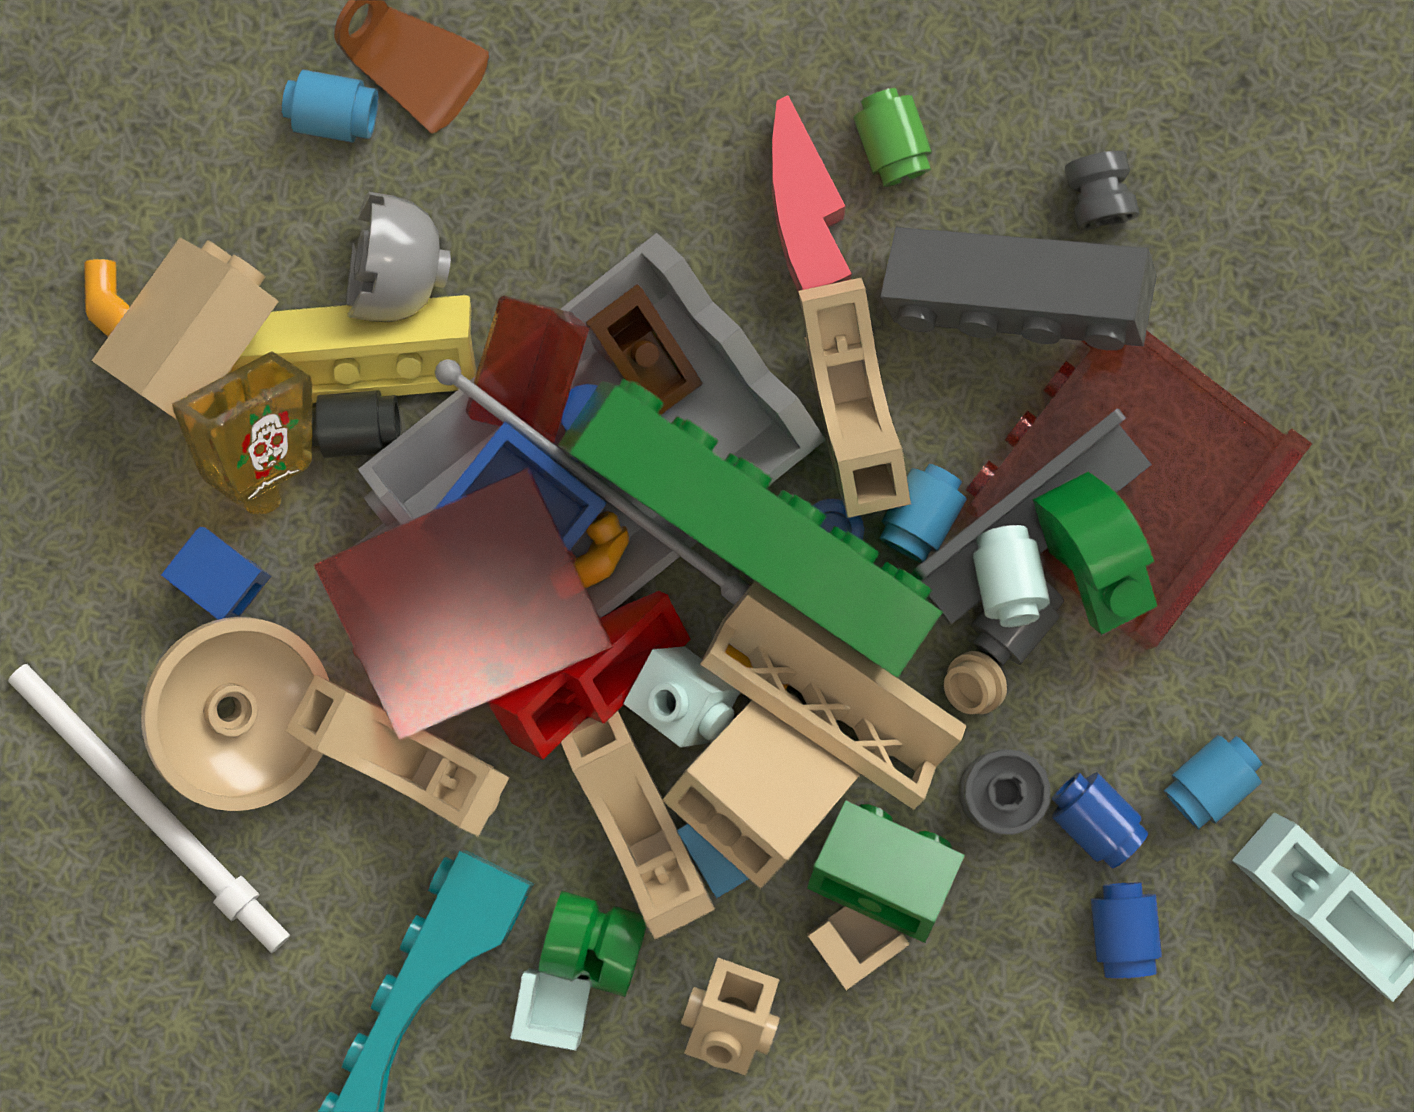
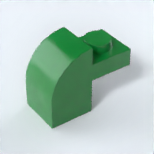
(1102, 545)

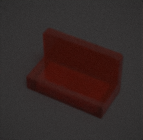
(529, 363)

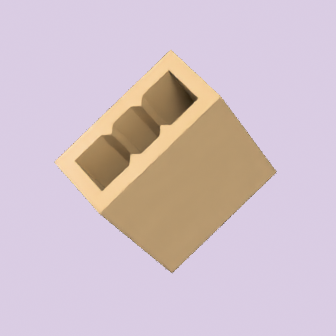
(187, 324)
(759, 791)

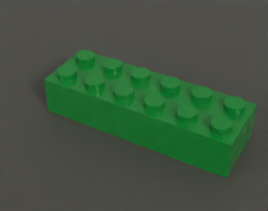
(742, 522)

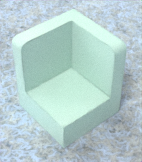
(551, 1010)

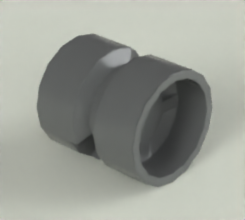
(1004, 792)

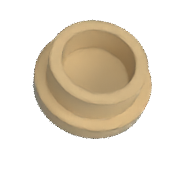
(975, 683)

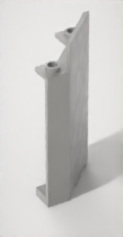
(736, 404)

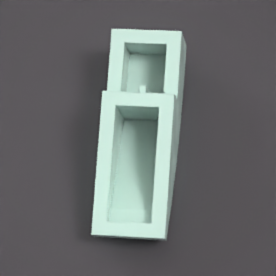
(1331, 904)

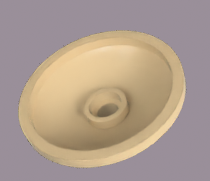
(237, 758)

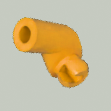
(101, 298)

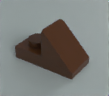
(642, 348)

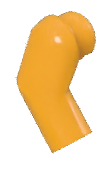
(605, 551)

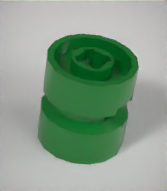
(592, 943)

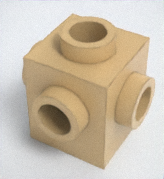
(731, 1017)

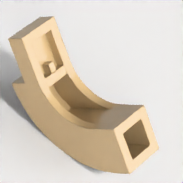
(852, 398)
(418, 765)
(637, 824)

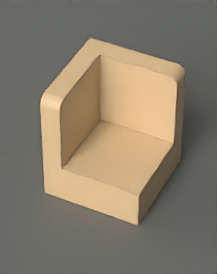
(855, 944)

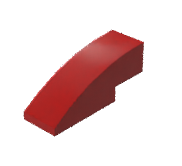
(595, 687)

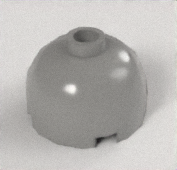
(394, 260)

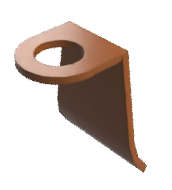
(413, 61)

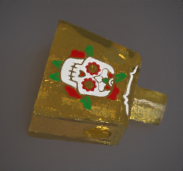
(250, 430)

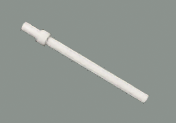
(233, 896)

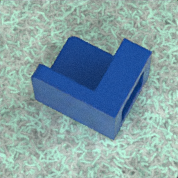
(215, 575)

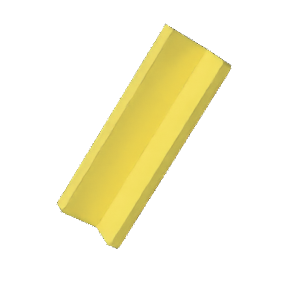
(369, 355)

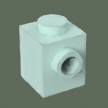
(682, 697)

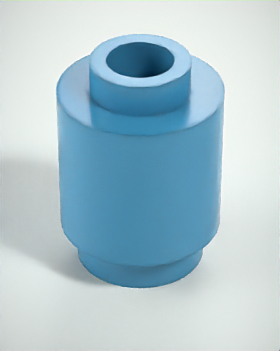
(330, 106)
(928, 519)
(1214, 780)

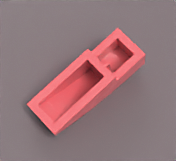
(804, 204)

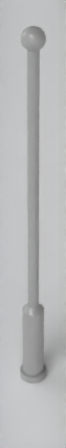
(732, 587)

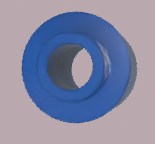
(1098, 819)
(1126, 931)

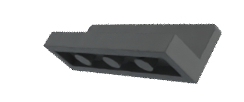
(1102, 451)

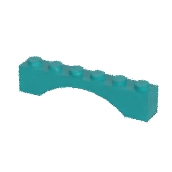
(470, 916)

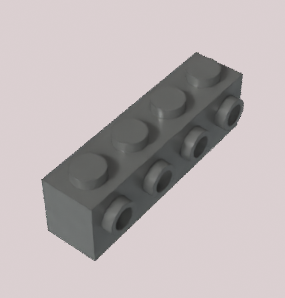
(1019, 287)

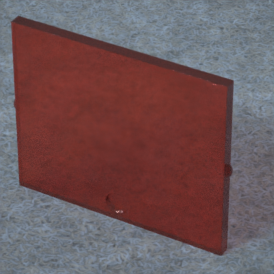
(463, 604)

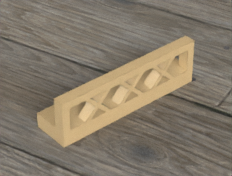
(835, 686)

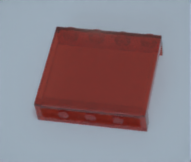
(1207, 474)

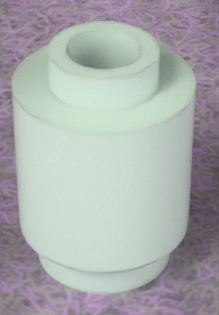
(1010, 576)

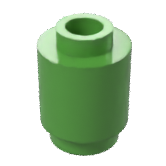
(893, 136)

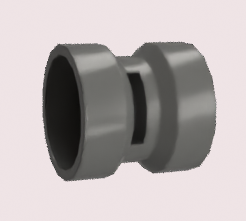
(1102, 194)

